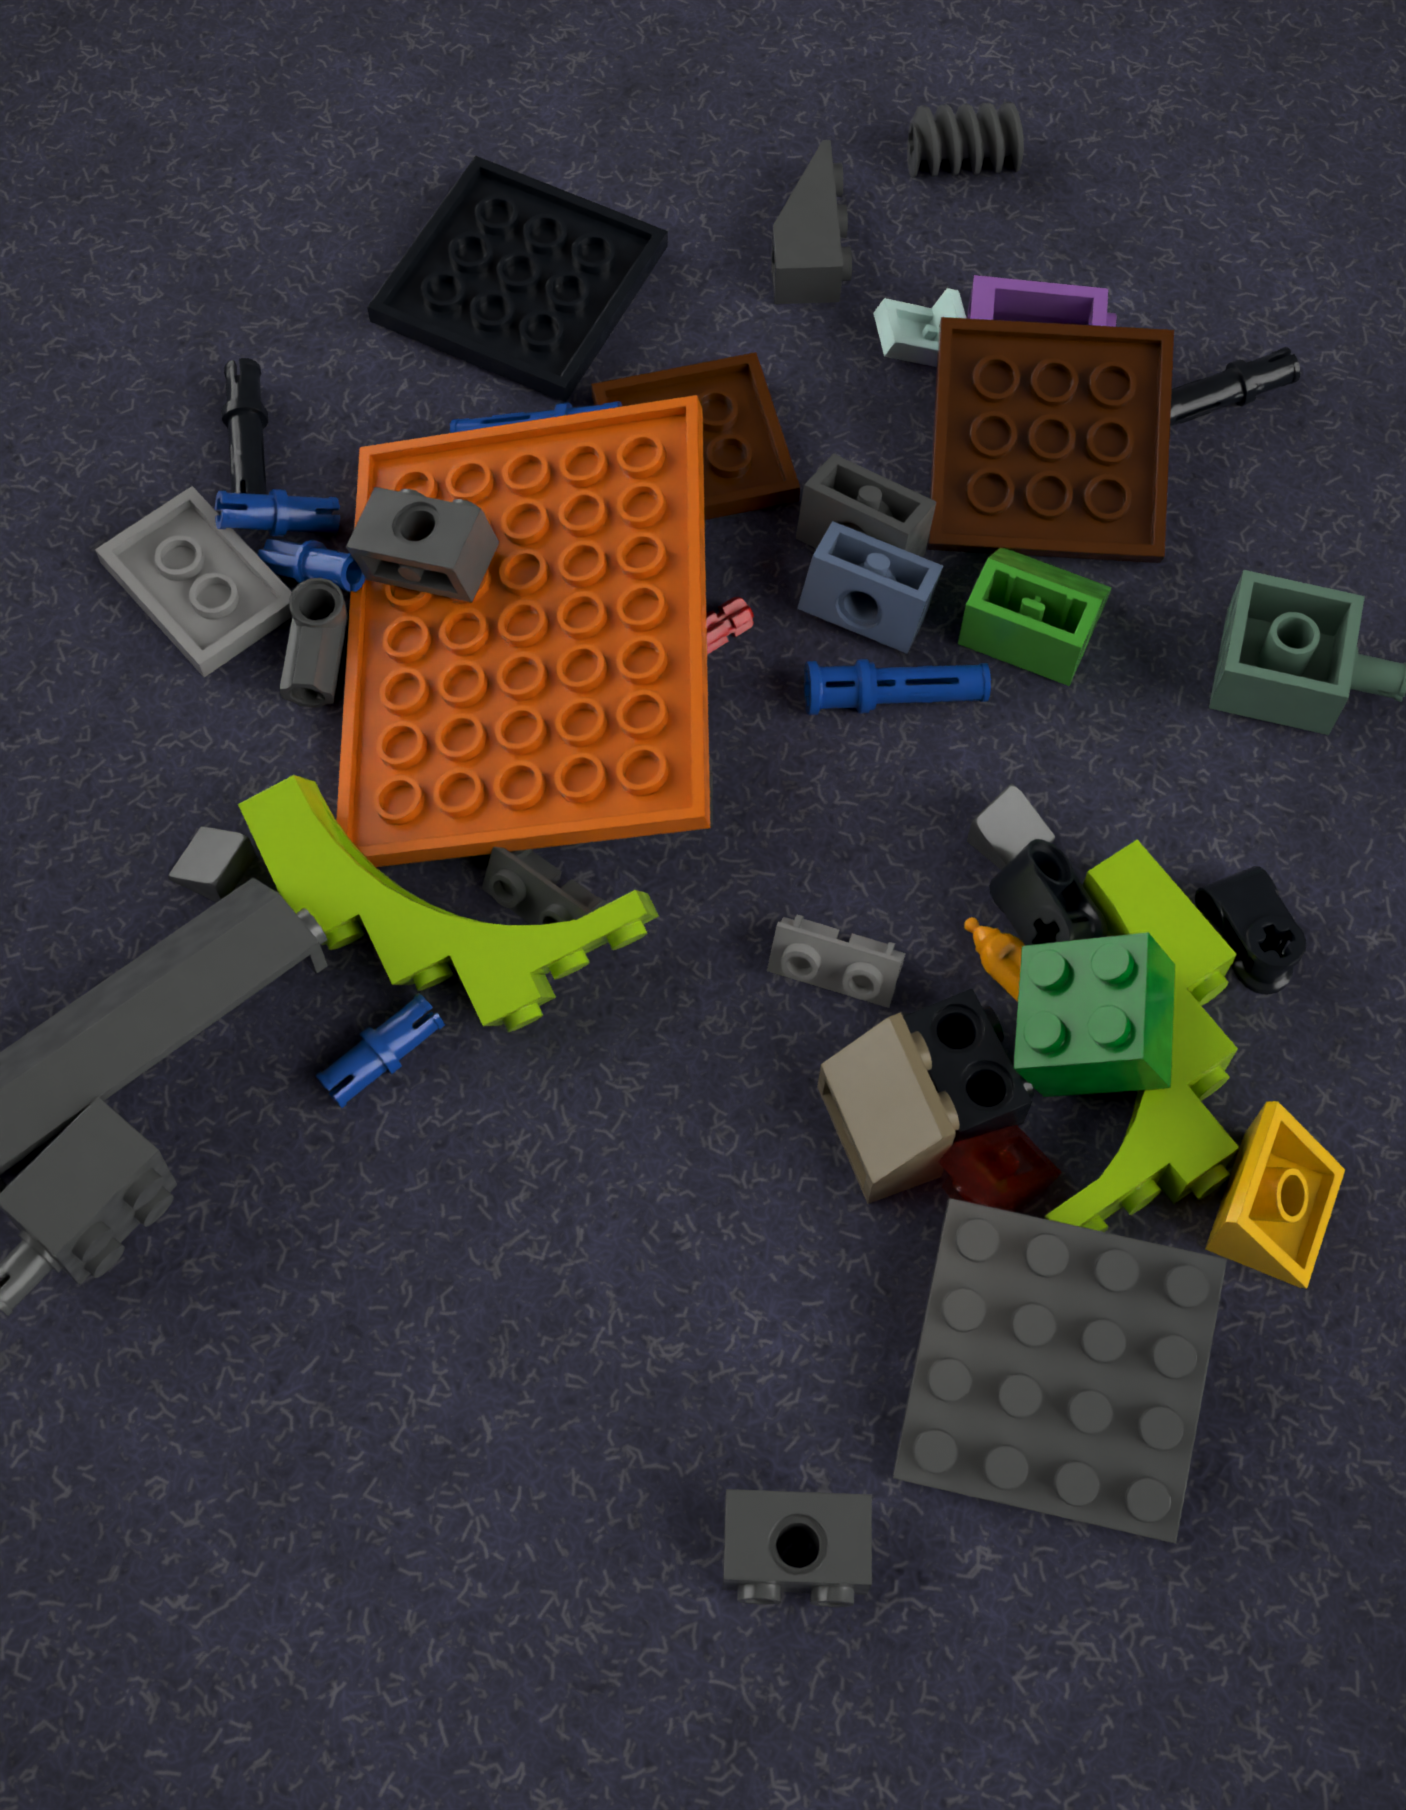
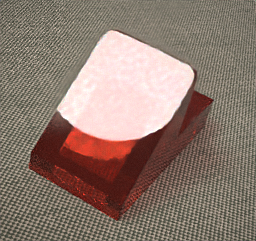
(997, 1169)

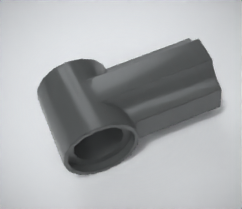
(314, 645)

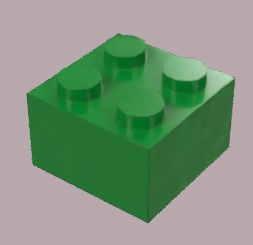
(1095, 1016)

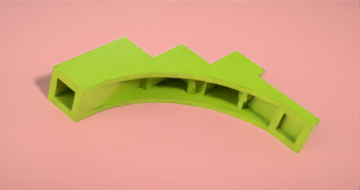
(416, 941)
(1170, 1131)

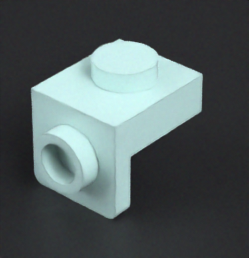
(912, 330)

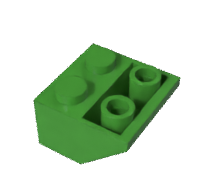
(1032, 615)

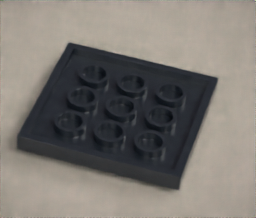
(519, 278)

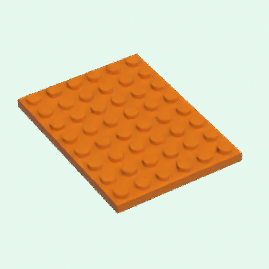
(575, 674)

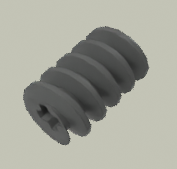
(965, 137)

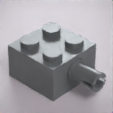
(81, 1202)

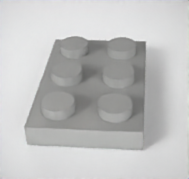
(197, 581)

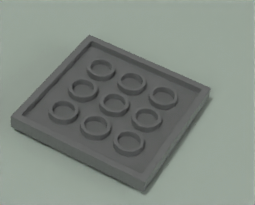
(1060, 1370)

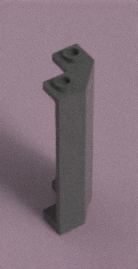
(148, 1012)

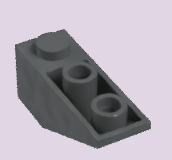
(808, 235)

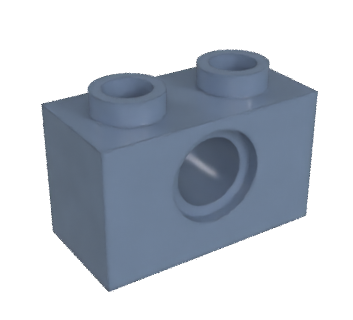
(869, 587)

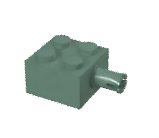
(1295, 654)

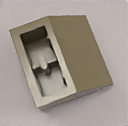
(888, 1109)

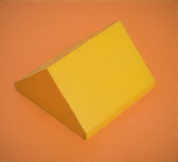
(1277, 1199)

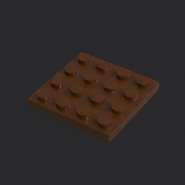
(1051, 439)

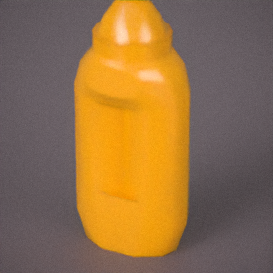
(999, 954)

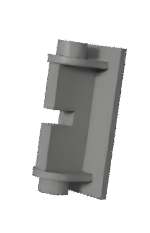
(817, 957)

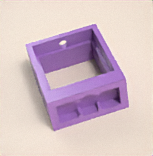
(1038, 302)

